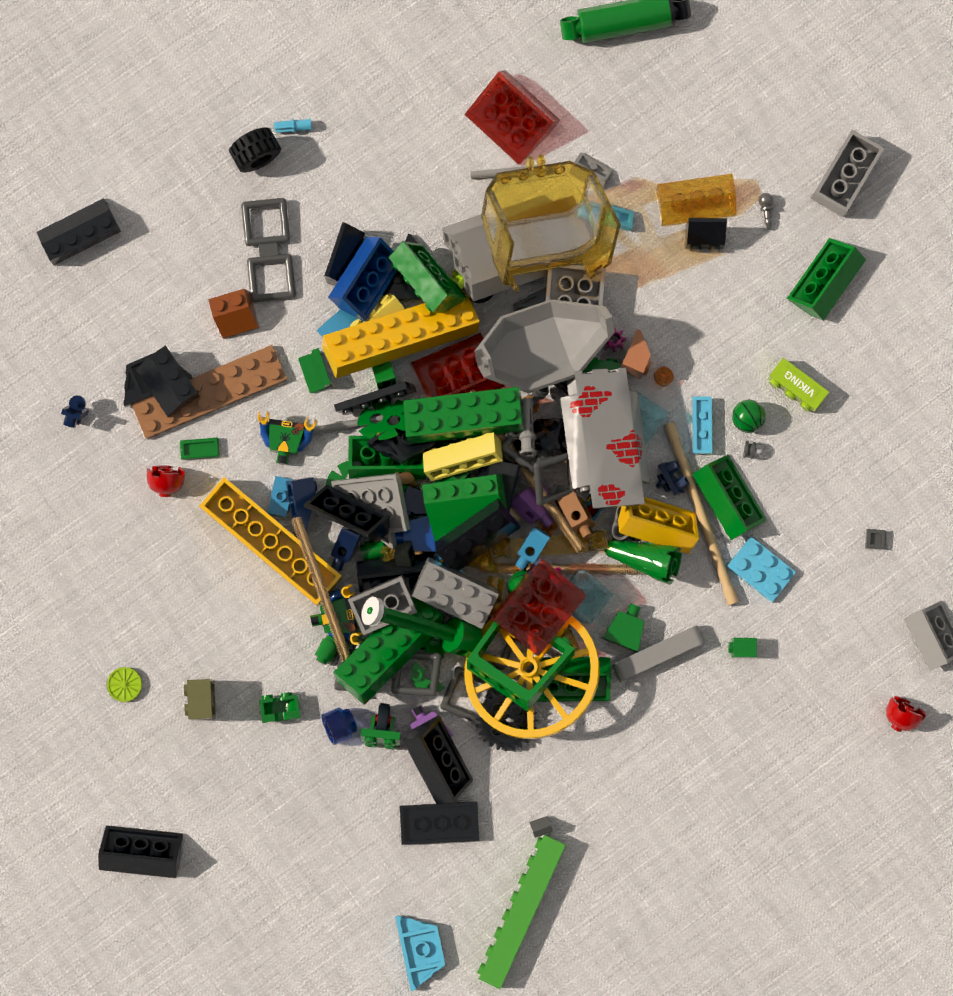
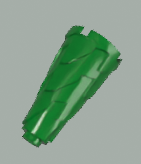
(647, 558)

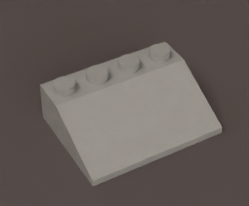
(574, 285)

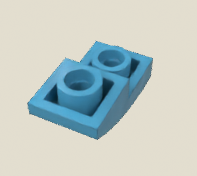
(337, 322)

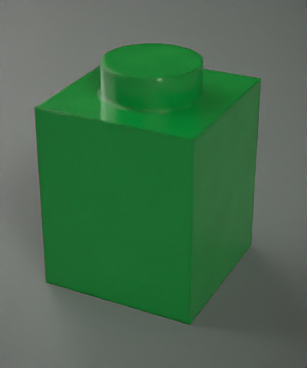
(743, 648)

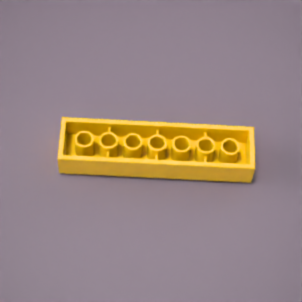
(396, 336)
(266, 538)

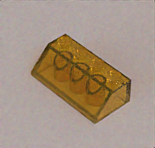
(696, 199)

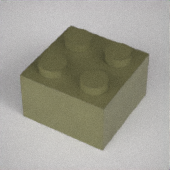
(200, 699)

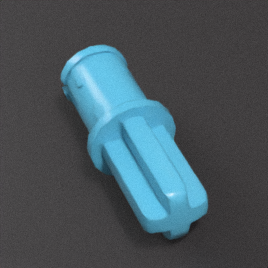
(292, 125)

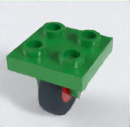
(381, 735)

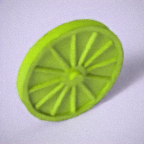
(124, 684)

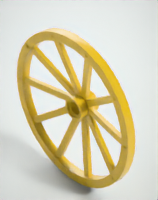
(567, 720)

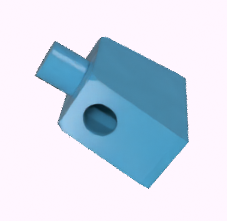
(536, 539)

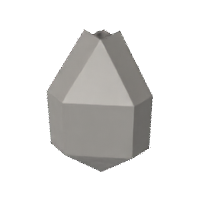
(543, 344)

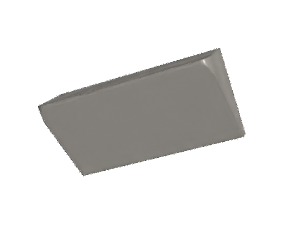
(602, 172)

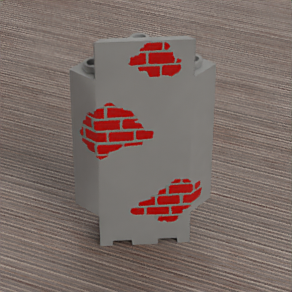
(605, 438)

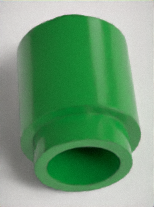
(372, 549)
(327, 650)

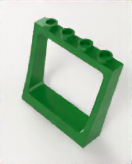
(507, 686)

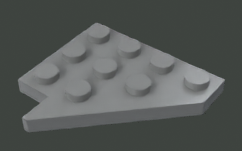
(382, 493)

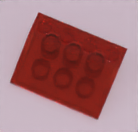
(512, 116)
(453, 370)
(538, 606)

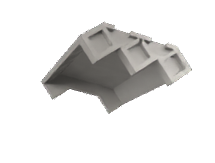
(474, 259)

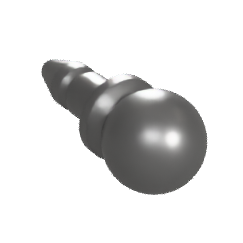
(766, 201)

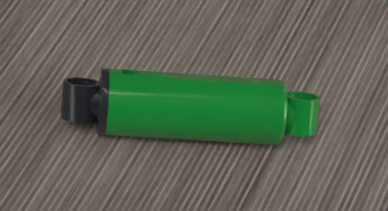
(623, 19)

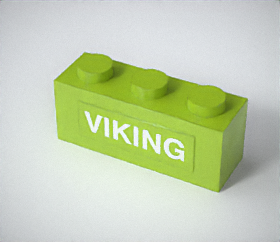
(797, 385)

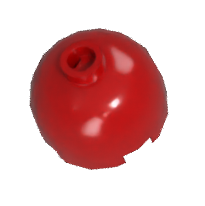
(165, 480)
(903, 715)

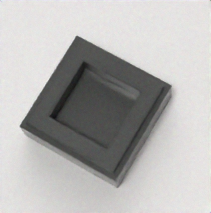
(875, 539)
(541, 826)

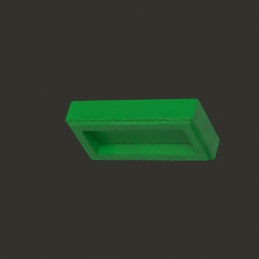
(199, 448)

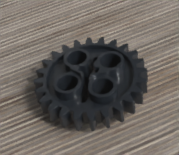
(502, 739)

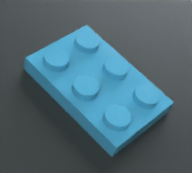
(761, 569)

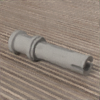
(527, 436)

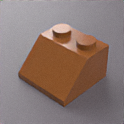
(234, 313)

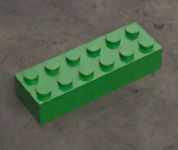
(463, 415)
(383, 655)

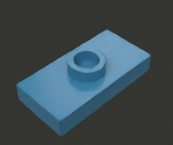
(279, 498)

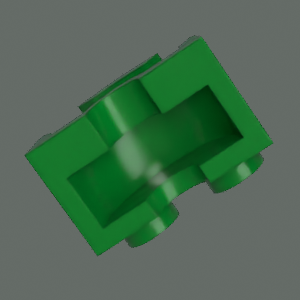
(419, 679)
(279, 708)

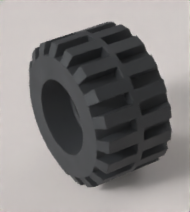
(255, 149)

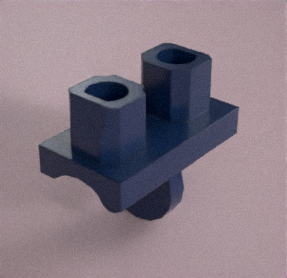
(74, 411)
(676, 485)

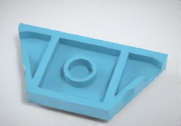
(420, 949)

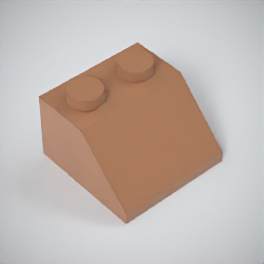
(637, 357)

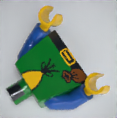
(285, 436)
(344, 615)

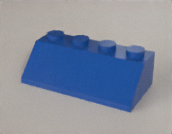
(364, 279)

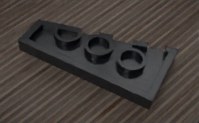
(379, 396)

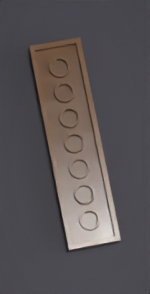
(215, 390)

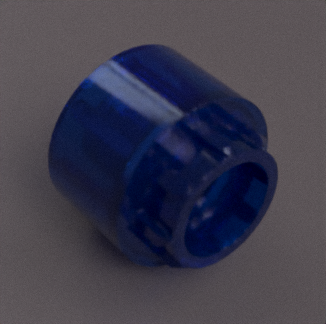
(339, 725)

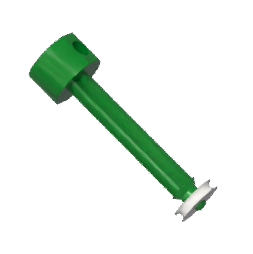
(456, 635)

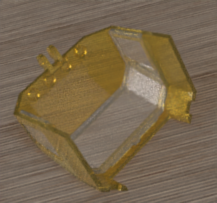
(548, 220)

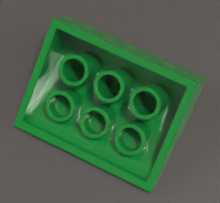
(457, 500)

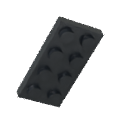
(439, 823)

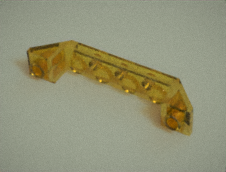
(555, 546)

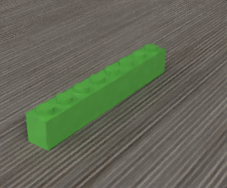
(521, 912)

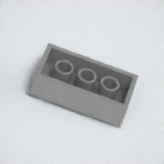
(847, 173)
(455, 593)

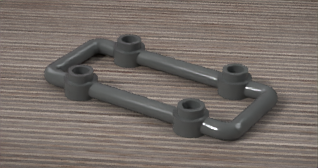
(514, 436)

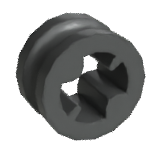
(749, 449)

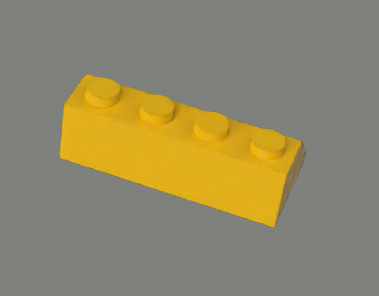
(660, 524)

